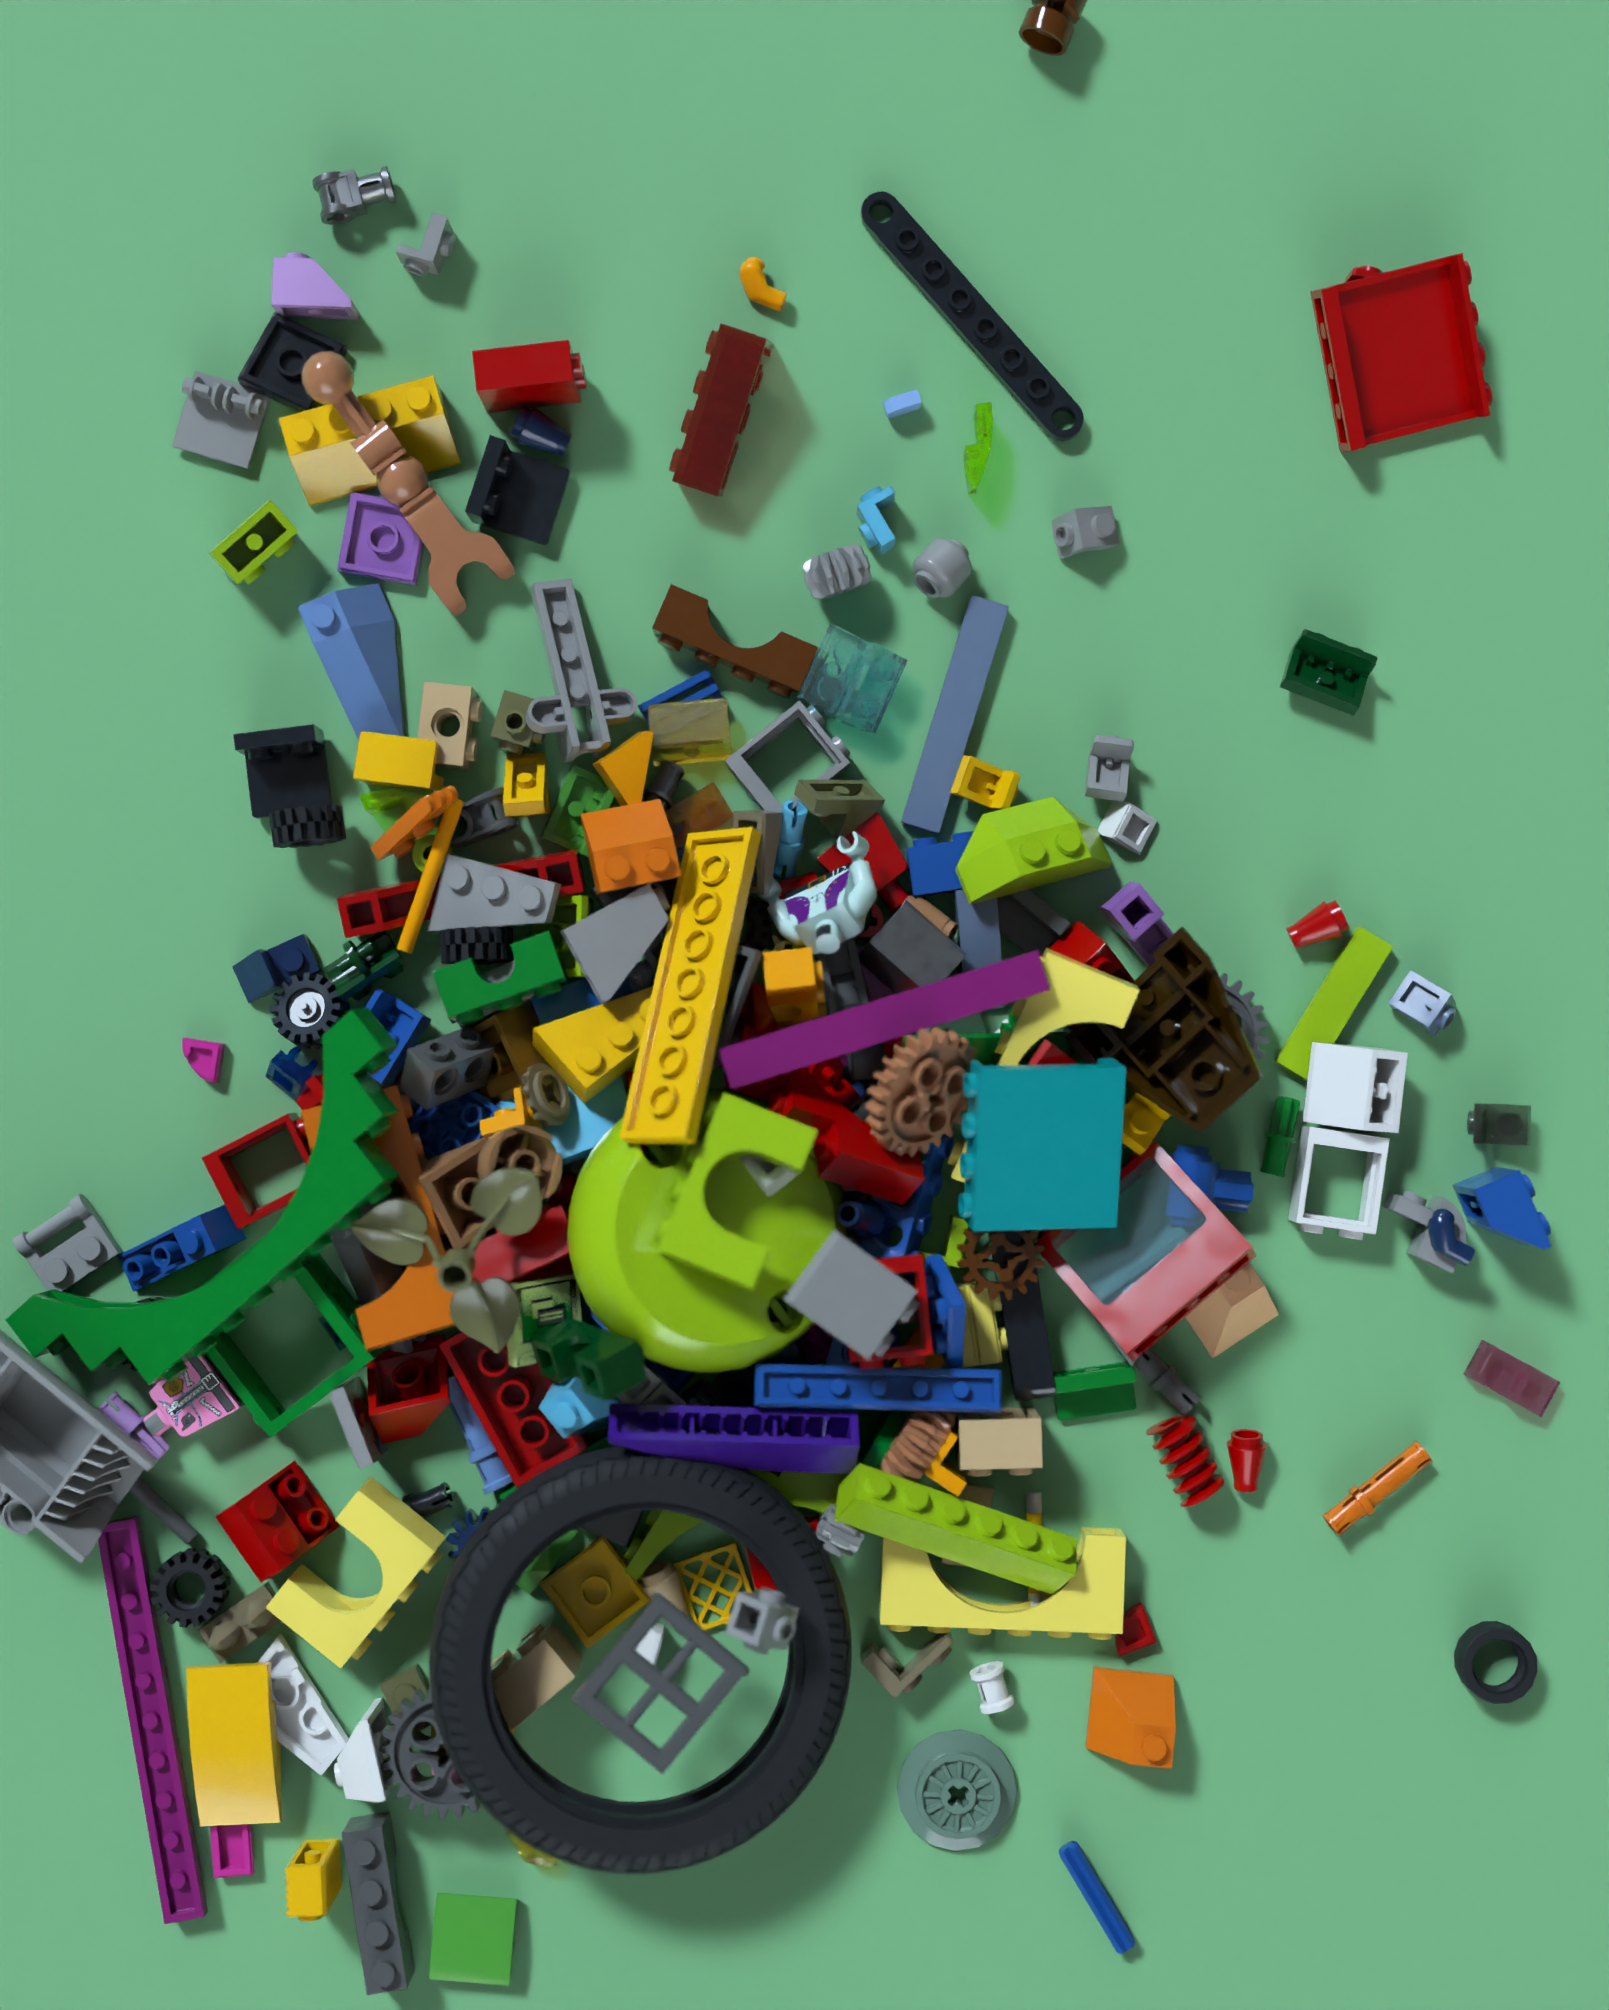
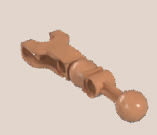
(404, 483)

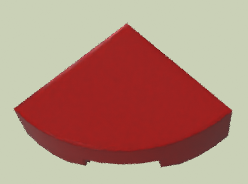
(1136, 1631)

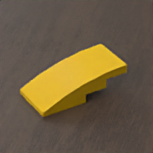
(234, 1744)

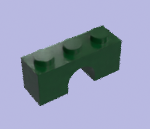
(602, 1359)

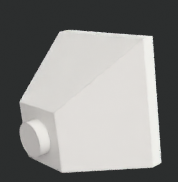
(360, 1759)

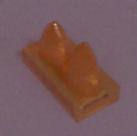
(698, 813)

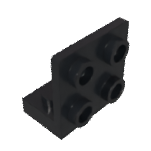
(516, 493)
(285, 768)

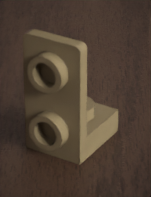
(884, 1665)

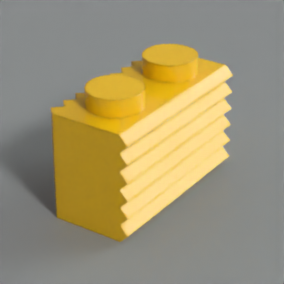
(313, 1879)

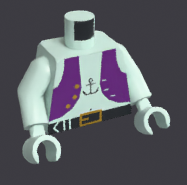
(829, 906)

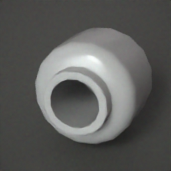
(941, 568)

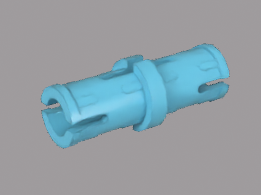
(790, 839)

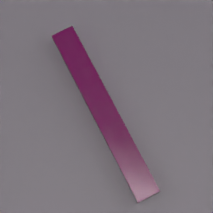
(884, 1019)

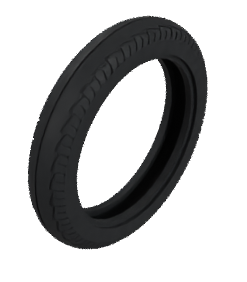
(675, 1829)

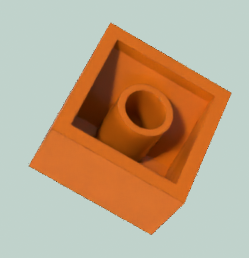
(630, 846)

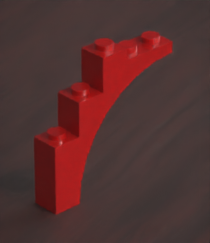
(843, 1145)

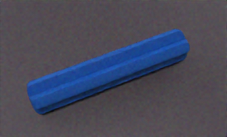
(1097, 1897)

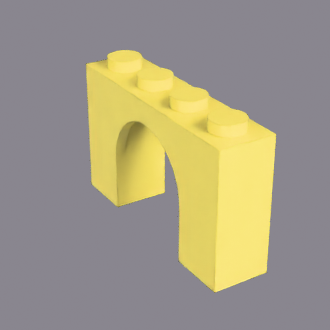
(341, 1623)

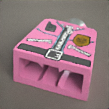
(191, 1400)

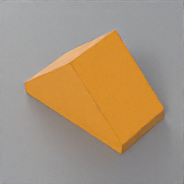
(626, 768)

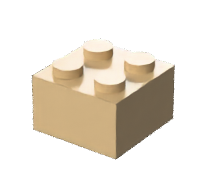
(999, 1441)
(533, 1672)

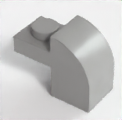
(1413, 1208)

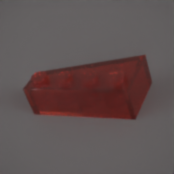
(720, 409)

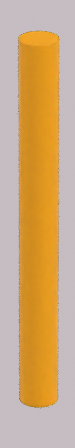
(429, 877)

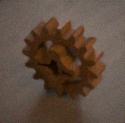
(1003, 1273)

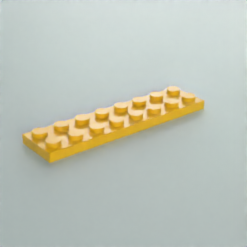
(690, 988)

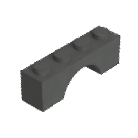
(380, 1931)

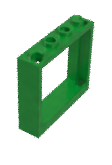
(339, 1311)

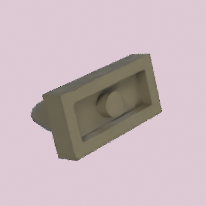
(240, 1623)

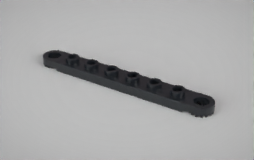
(971, 316)

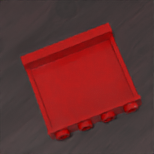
(1401, 352)

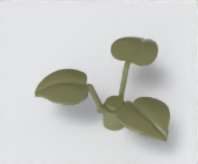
(480, 1310)

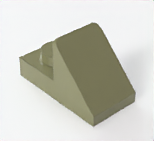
(839, 803)

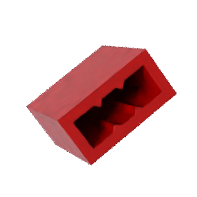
(528, 376)

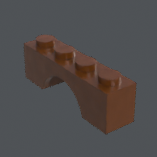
(686, 624)

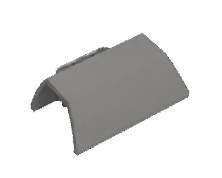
(59, 1456)

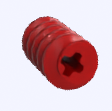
(1188, 1459)

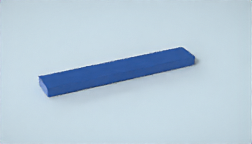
(877, 1388)

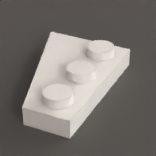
(302, 1715)

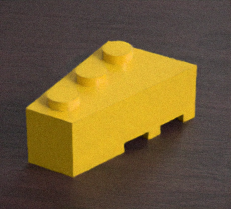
(595, 1044)

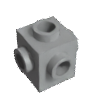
(762, 1620)

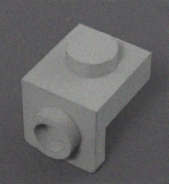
(437, 244)
(1085, 531)
(1108, 768)

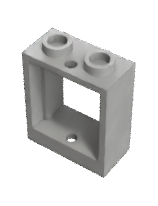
(812, 722)

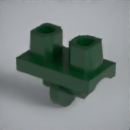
(364, 965)

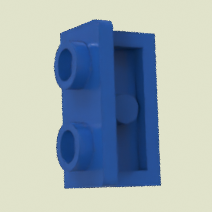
(404, 1026)

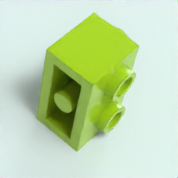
(254, 542)

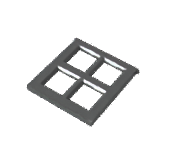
(660, 1683)

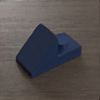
(267, 969)

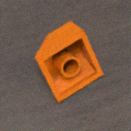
(1132, 1716)

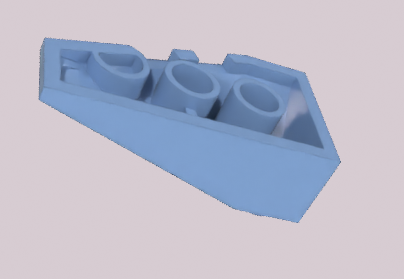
(358, 650)

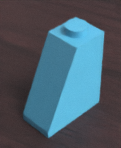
(573, 1410)

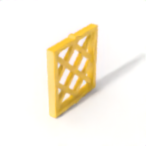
(705, 1557)

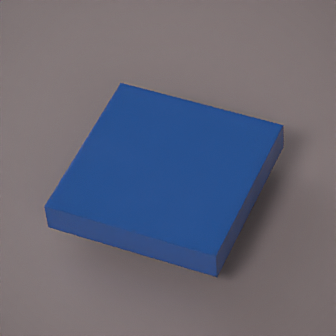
(452, 1122)
(945, 1312)

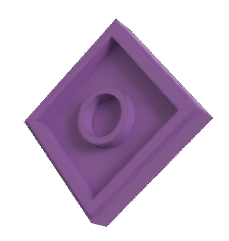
(379, 542)

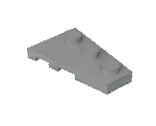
(490, 896)

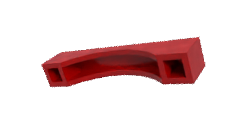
(389, 905)

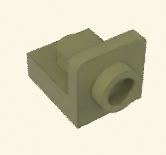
(404, 1685)

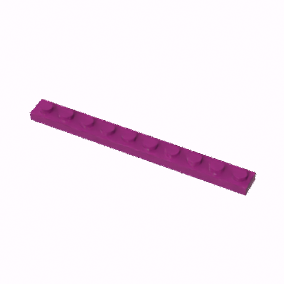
(152, 1721)

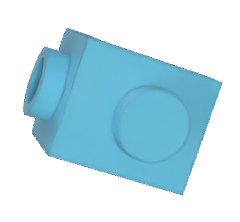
(874, 527)

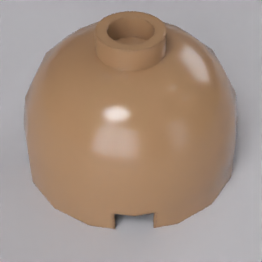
(523, 1148)

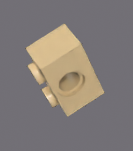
(447, 701)

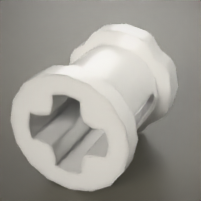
(992, 1687)

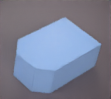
(902, 404)

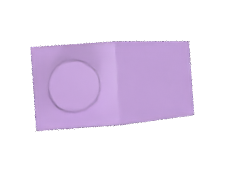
(307, 291)

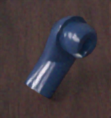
(1444, 1240)

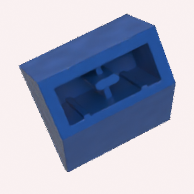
(1504, 1205)

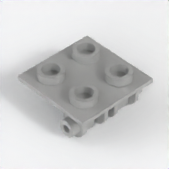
(220, 419)

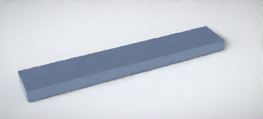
(954, 714)

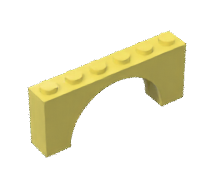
(1075, 996)
(1088, 1603)

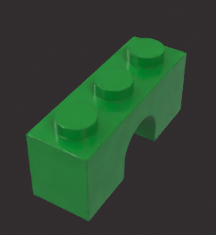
(535, 971)

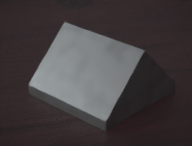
(910, 951)

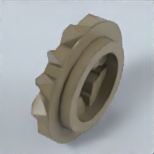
(546, 1095)

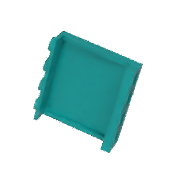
(1042, 1146)

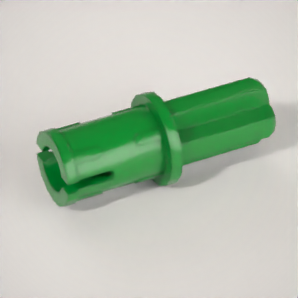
(1280, 1136)

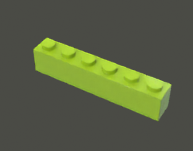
(956, 1529)

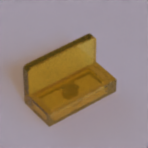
(690, 731)

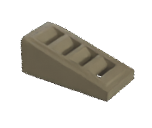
(769, 825)

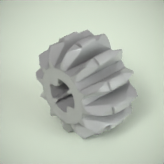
(837, 572)

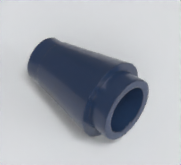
(540, 432)
(862, 1217)

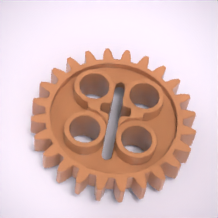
(920, 1091)

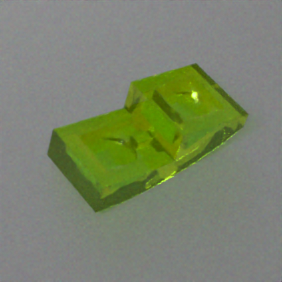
(976, 456)
(389, 798)

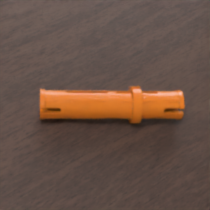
(1367, 1496)

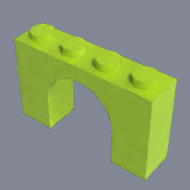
(733, 1132)

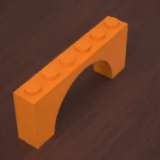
(417, 1300)

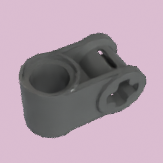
(481, 819)

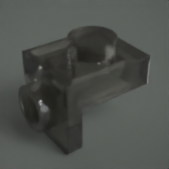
(1500, 1124)

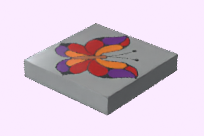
(353, 1413)

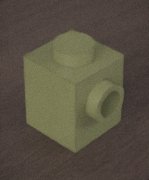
(511, 726)

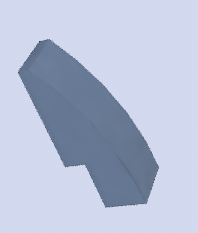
(977, 932)

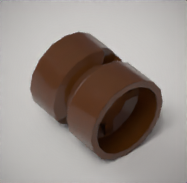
(1050, 25)

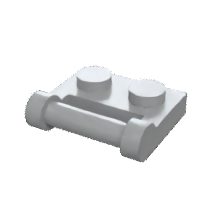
(74, 1257)

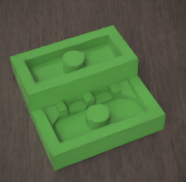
(579, 794)
(473, 1939)

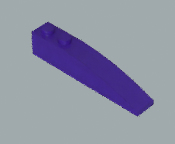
(740, 1436)

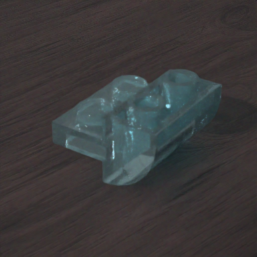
(852, 679)

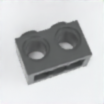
(842, 977)
(447, 1067)

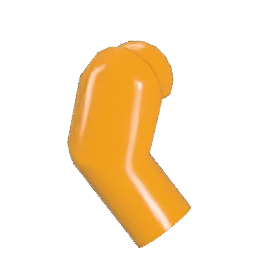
(756, 286)

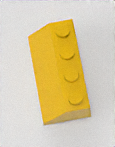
(332, 468)

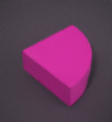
(204, 1057)

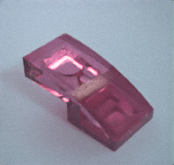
(1511, 1378)

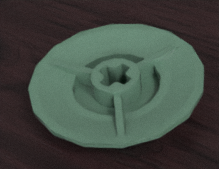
(957, 1760)

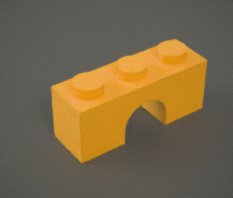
(794, 986)

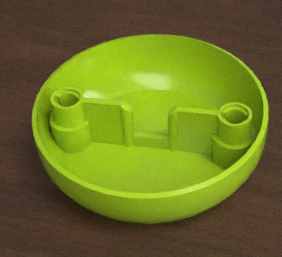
(670, 1307)

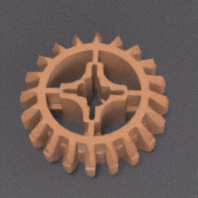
(917, 1443)

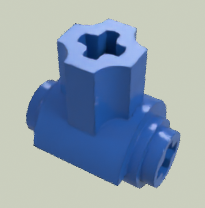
(1224, 1187)

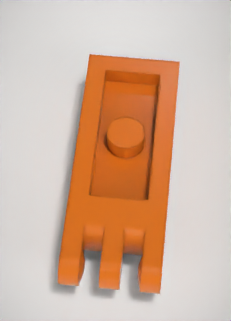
(414, 824)

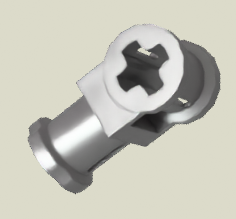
(351, 193)

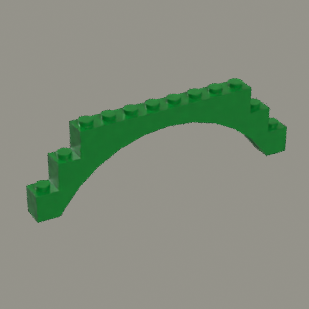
(337, 1183)

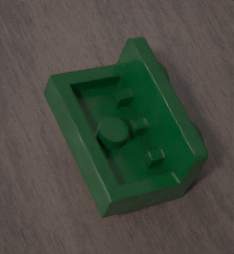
(1328, 671)

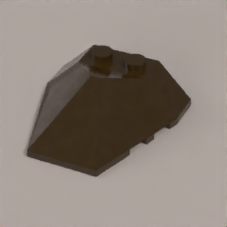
(1179, 1039)

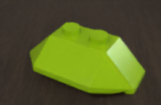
(1028, 849)

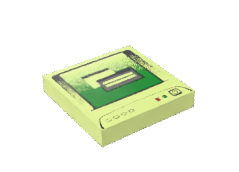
(541, 1306)

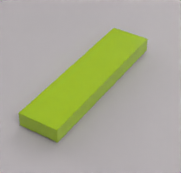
(1334, 999)

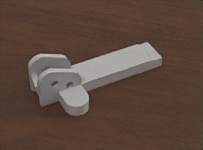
(572, 677)

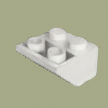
(1355, 1087)

